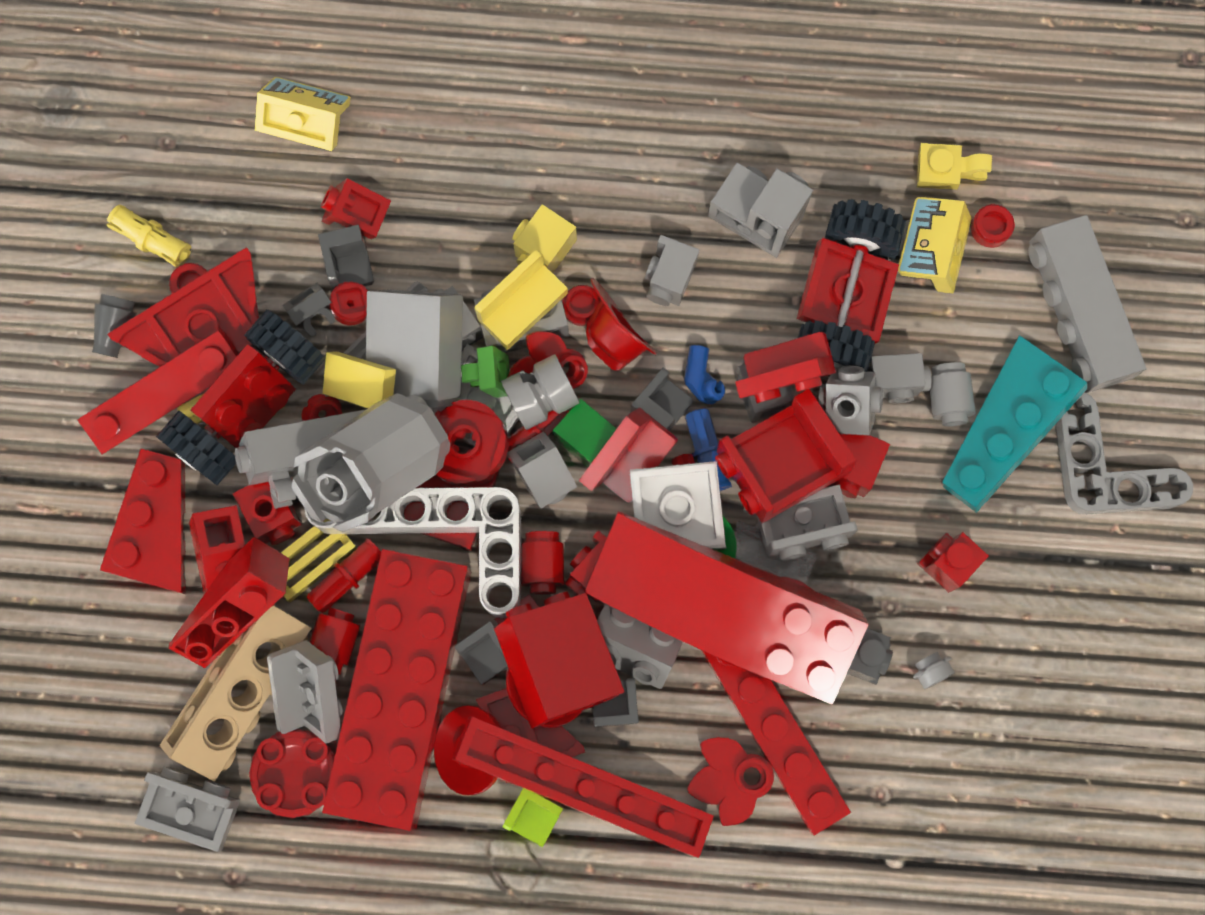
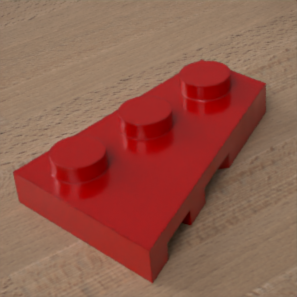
(149, 526)

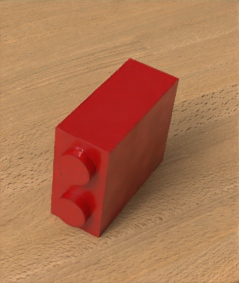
(557, 658)

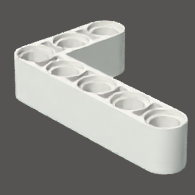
(476, 521)

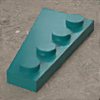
(1015, 417)

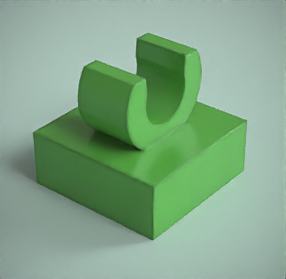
(488, 372)

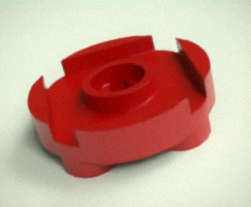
(488, 433)

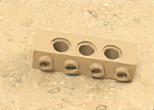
(212, 698)

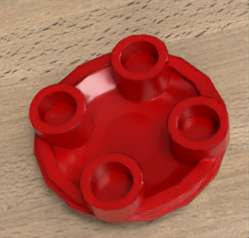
(291, 773)

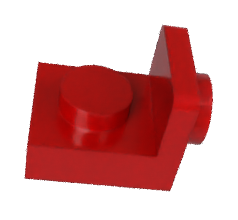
(355, 205)

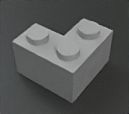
(759, 208)

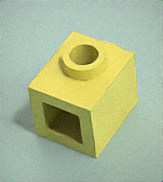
(546, 233)

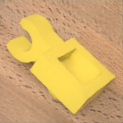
(943, 167)

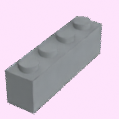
(1086, 304)

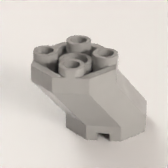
(370, 461)

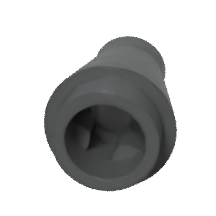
(109, 315)

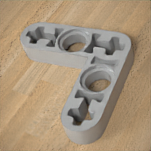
(1107, 483)

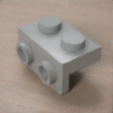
(810, 523)
(638, 647)
(305, 691)
(186, 809)

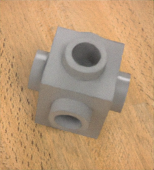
(851, 400)

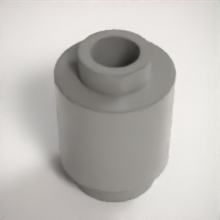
(951, 394)

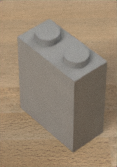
(419, 339)

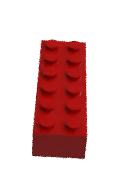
(397, 691)

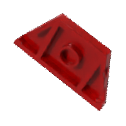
(213, 301)

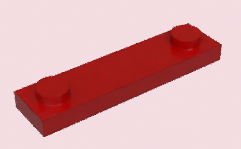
(158, 392)

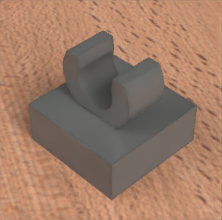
(308, 304)

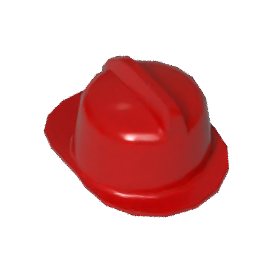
(612, 335)

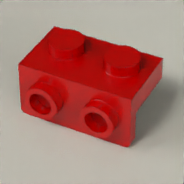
(786, 364)

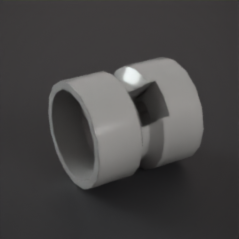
(540, 392)

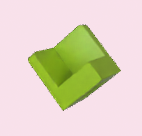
(533, 816)

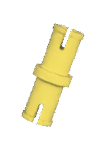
(148, 235)

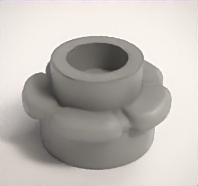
(933, 670)

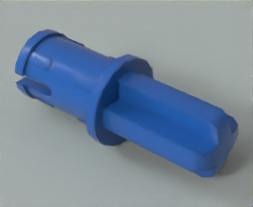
(705, 441)

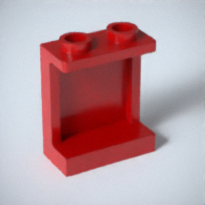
(785, 458)

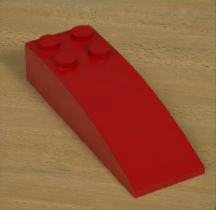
(728, 607)

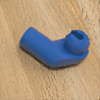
(699, 380)

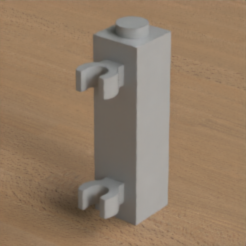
(271, 452)

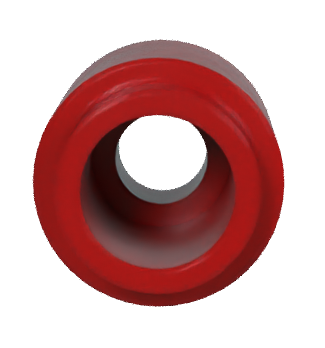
(542, 562)
(335, 636)

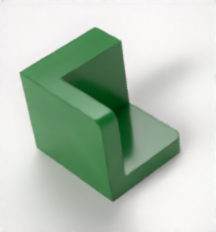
(583, 432)

